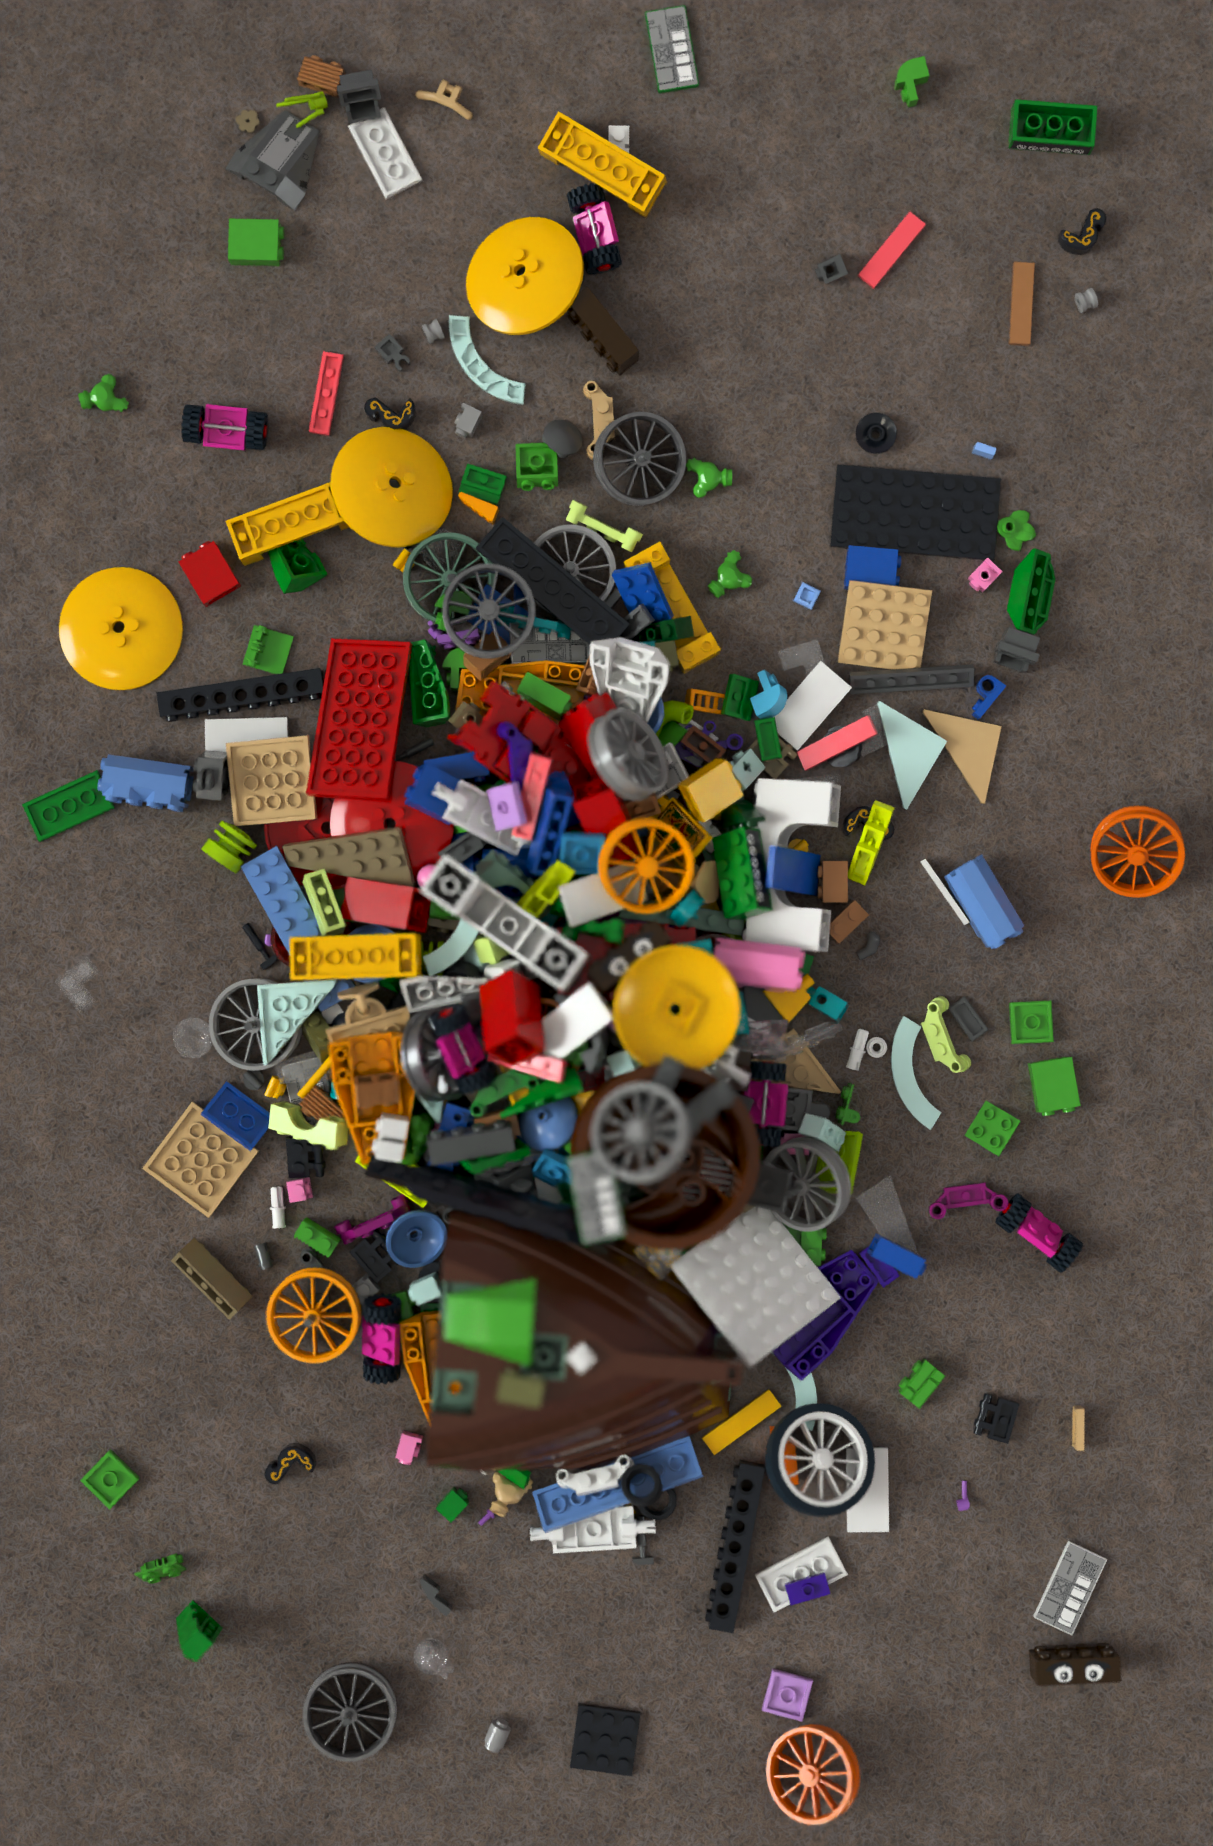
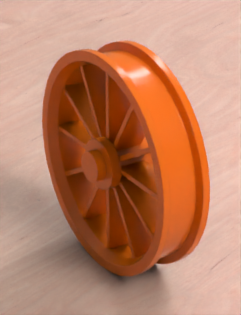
(1137, 851)
(813, 1774)

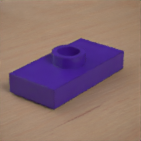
(883, 1272)
(807, 1588)

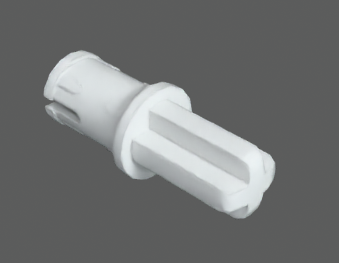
(857, 1050)
(278, 1207)

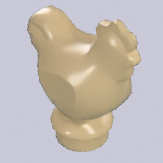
(506, 1493)

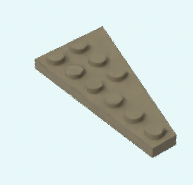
(363, 855)

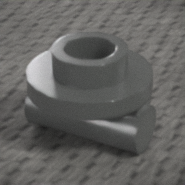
(254, 1079)

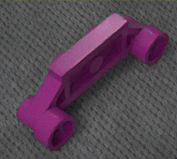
(966, 1196)
(365, 1229)

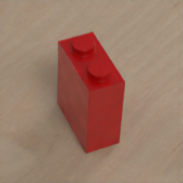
(209, 573)

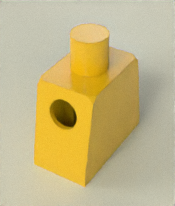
(790, 1003)

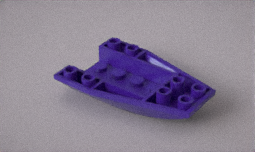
(820, 1336)

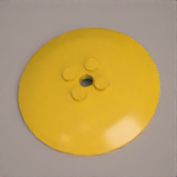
(541, 293)
(377, 509)
(144, 646)
(706, 1003)

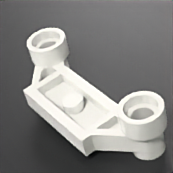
(595, 1479)

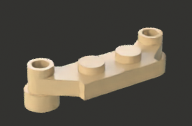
(602, 413)

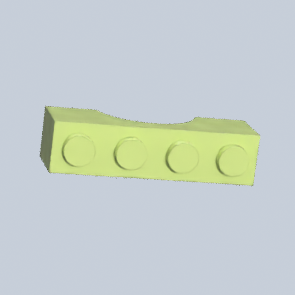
(288, 1119)

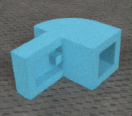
(772, 699)

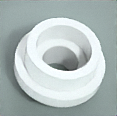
(883, 1047)

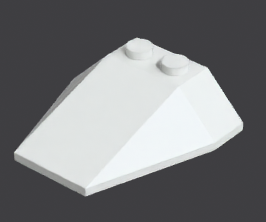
(629, 673)

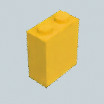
(711, 789)

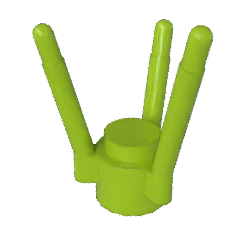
(316, 101)

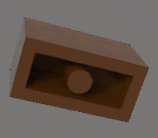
(702, 745)

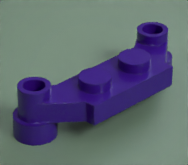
(519, 752)

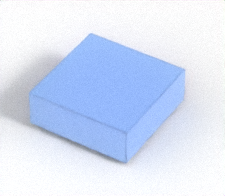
(984, 450)
(806, 595)

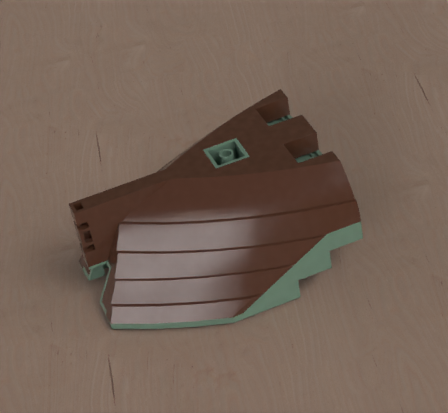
(651, 1342)

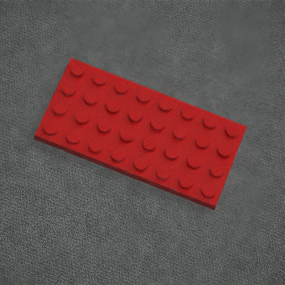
(359, 719)

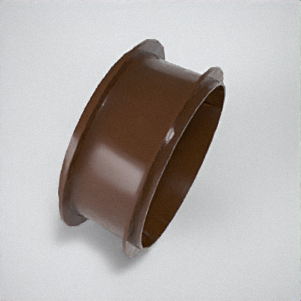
(665, 1217)

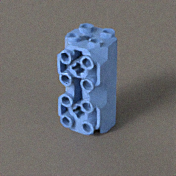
(146, 781)
(984, 902)

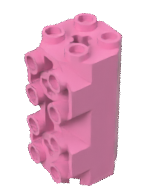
(761, 964)

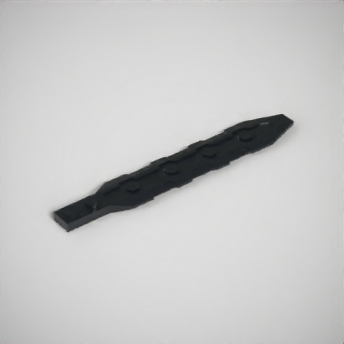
(482, 1199)

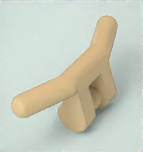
(450, 102)

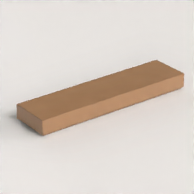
(1021, 303)

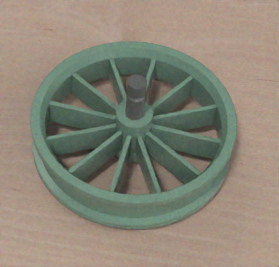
(446, 576)

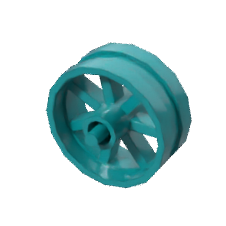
(686, 908)

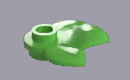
(1019, 529)

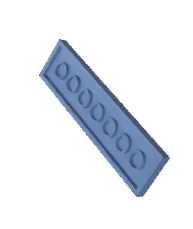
(287, 907)
(673, 1462)

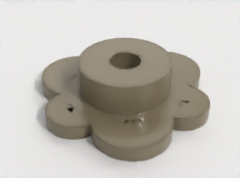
(242, 120)

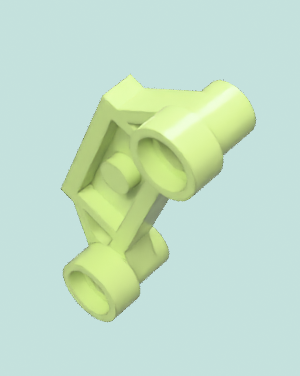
(628, 539)
(939, 1038)

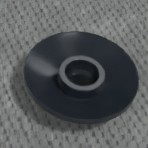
(883, 425)

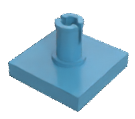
(581, 851)
(552, 1167)

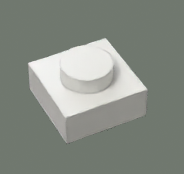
(581, 1357)

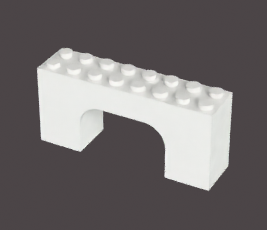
(786, 808)
(506, 924)

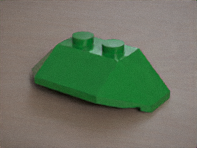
(1031, 592)

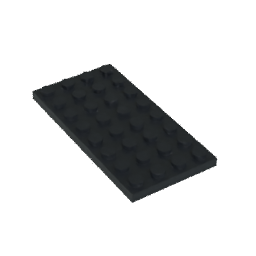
(916, 512)

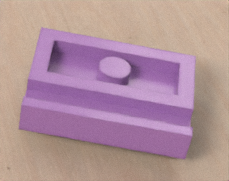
(446, 642)

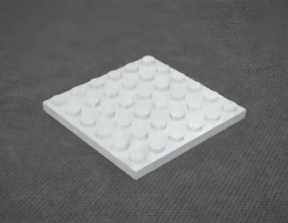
(755, 1283)

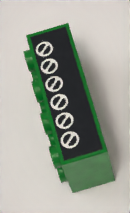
(1052, 127)
(742, 873)

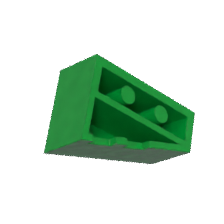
(196, 1631)

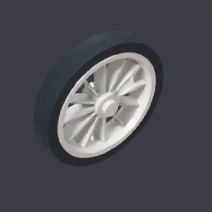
(820, 1460)

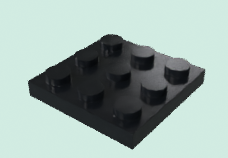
(605, 1739)

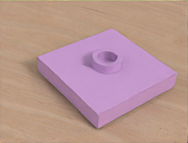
(506, 806)
(787, 1694)

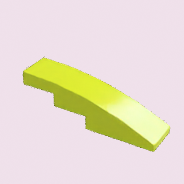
(870, 842)
(545, 889)

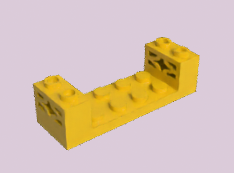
(602, 163)
(284, 523)
(691, 650)
(355, 956)

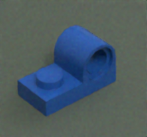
(989, 696)

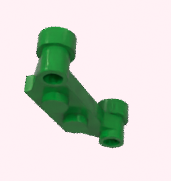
(611, 931)
(503, 1085)

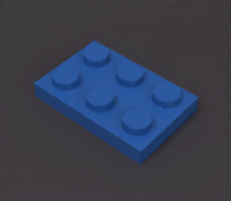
(640, 586)
(237, 1116)

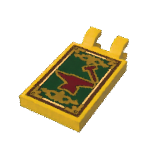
(684, 822)

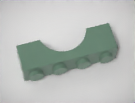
(497, 871)

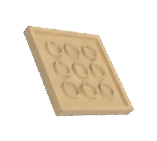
(884, 625)
(270, 780)
(199, 1161)

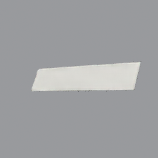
(942, 888)

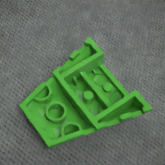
(494, 1320)

